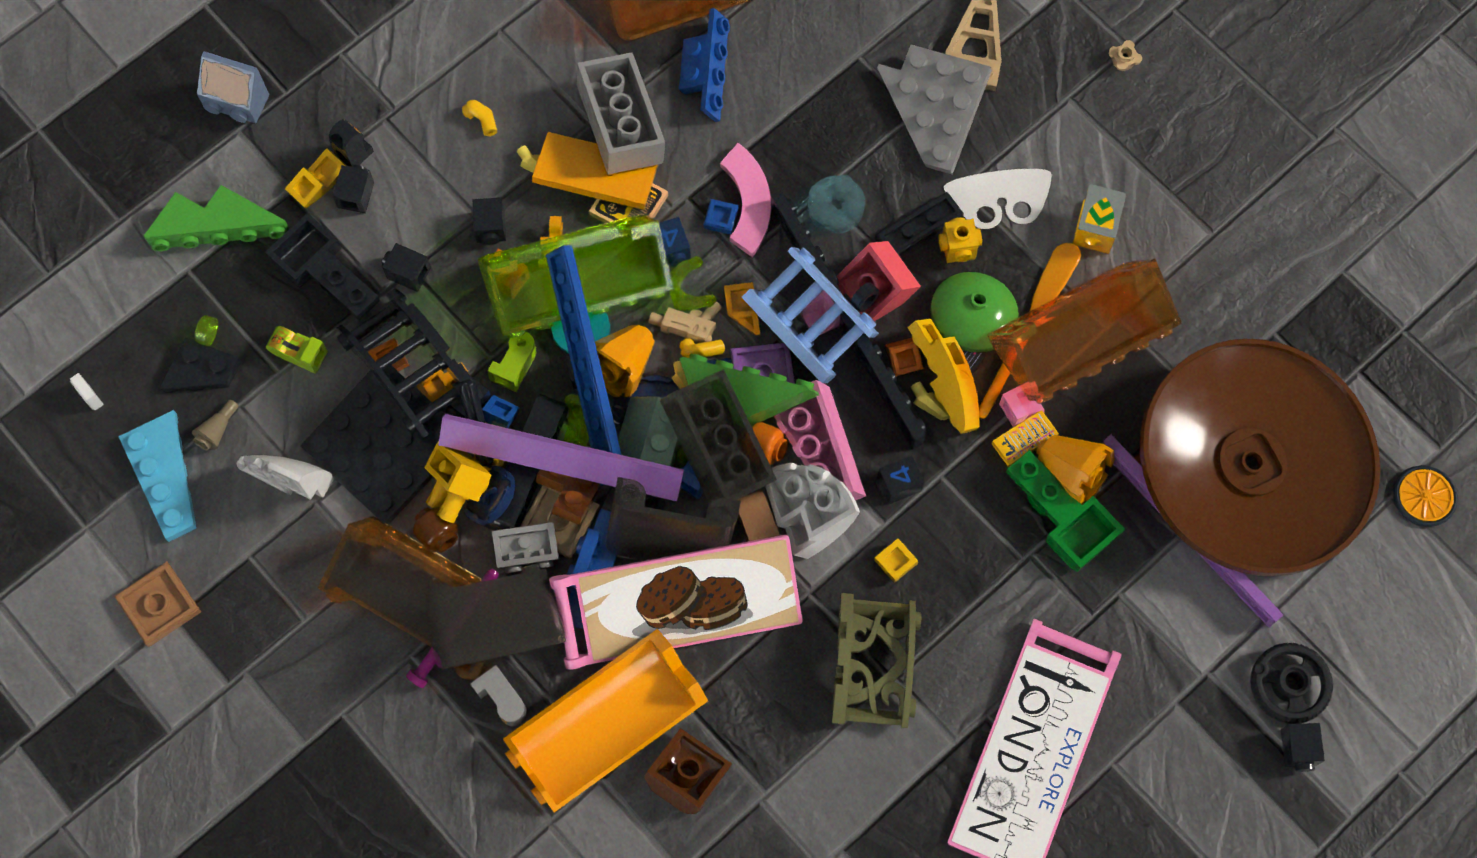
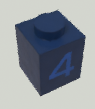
(675, 242)

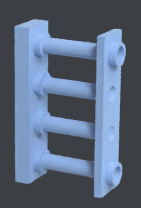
(782, 322)

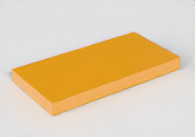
(579, 169)

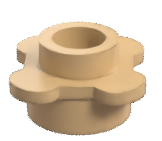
(1125, 63)

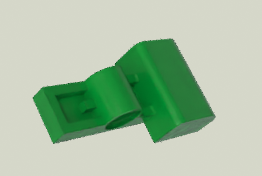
(1080, 528)

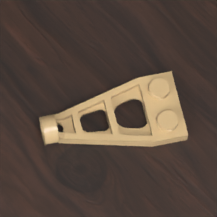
(991, 37)

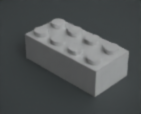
(620, 113)

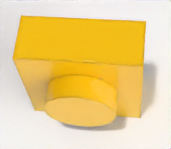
(896, 560)

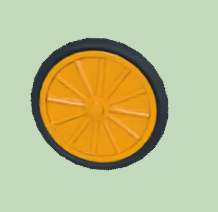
(1425, 496)

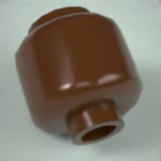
(433, 531)

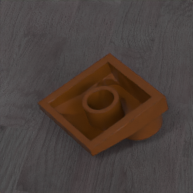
(686, 773)

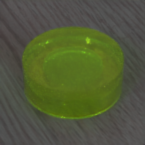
(206, 330)

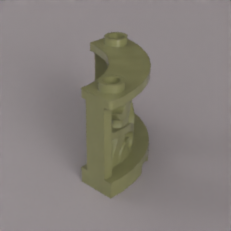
(846, 692)

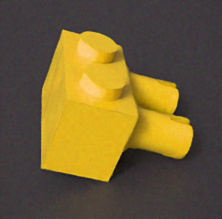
(457, 478)

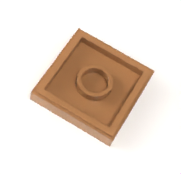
(157, 604)

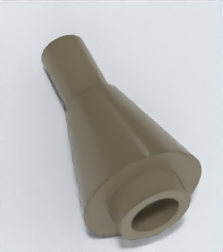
(211, 431)

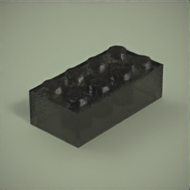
(718, 438)

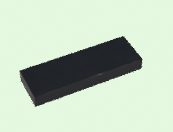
(920, 224)

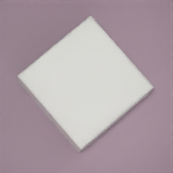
(86, 392)

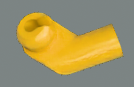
(476, 109)
(703, 349)

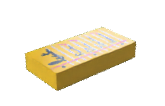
(1024, 437)

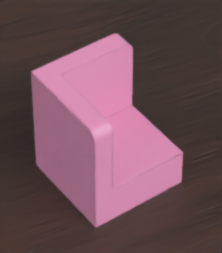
(816, 309)
(1017, 406)

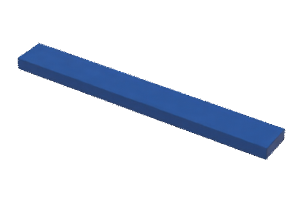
(582, 350)

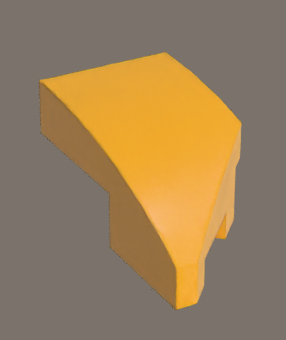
(738, 309)

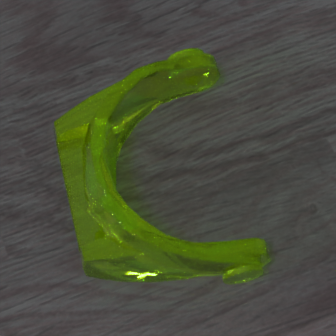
(682, 300)
(574, 422)

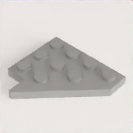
(936, 102)

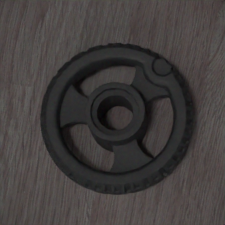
(1311, 666)

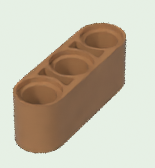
(756, 517)

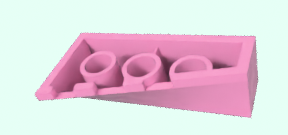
(820, 438)

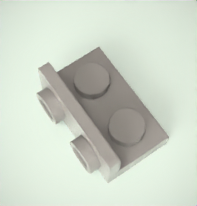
(525, 546)

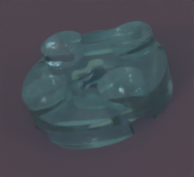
(829, 217)

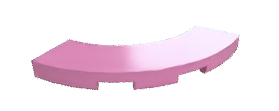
(755, 199)

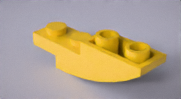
(955, 383)

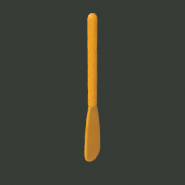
(1052, 281)

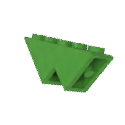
(222, 220)
(758, 395)

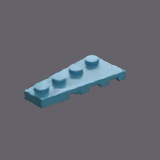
(160, 468)

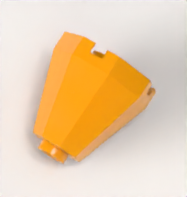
(624, 358)
(1076, 464)

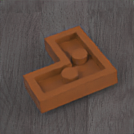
(575, 494)

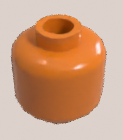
(771, 441)

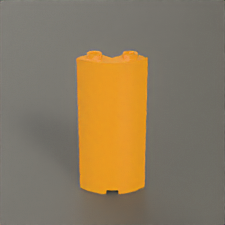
(604, 721)

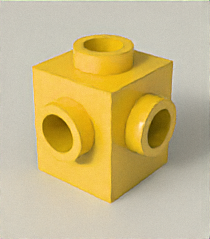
(960, 240)

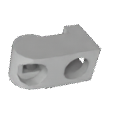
(509, 704)

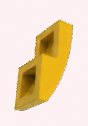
(316, 181)

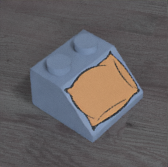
(231, 88)

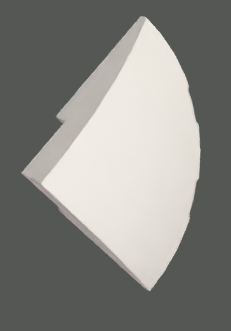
(287, 474)
(810, 506)

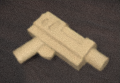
(694, 325)

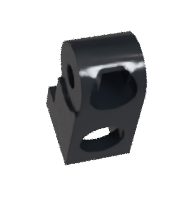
(349, 143)

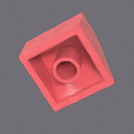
(886, 271)

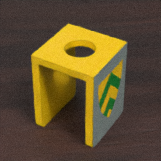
(1099, 219)

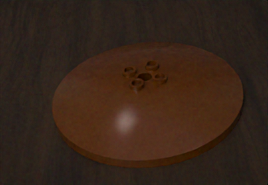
(1310, 447)

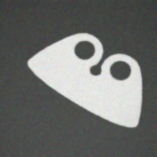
(1013, 185)

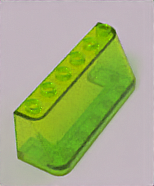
(614, 265)

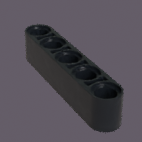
(544, 420)

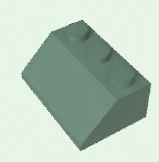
(648, 432)

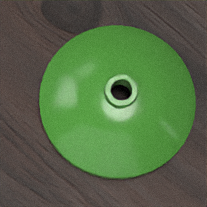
(960, 316)

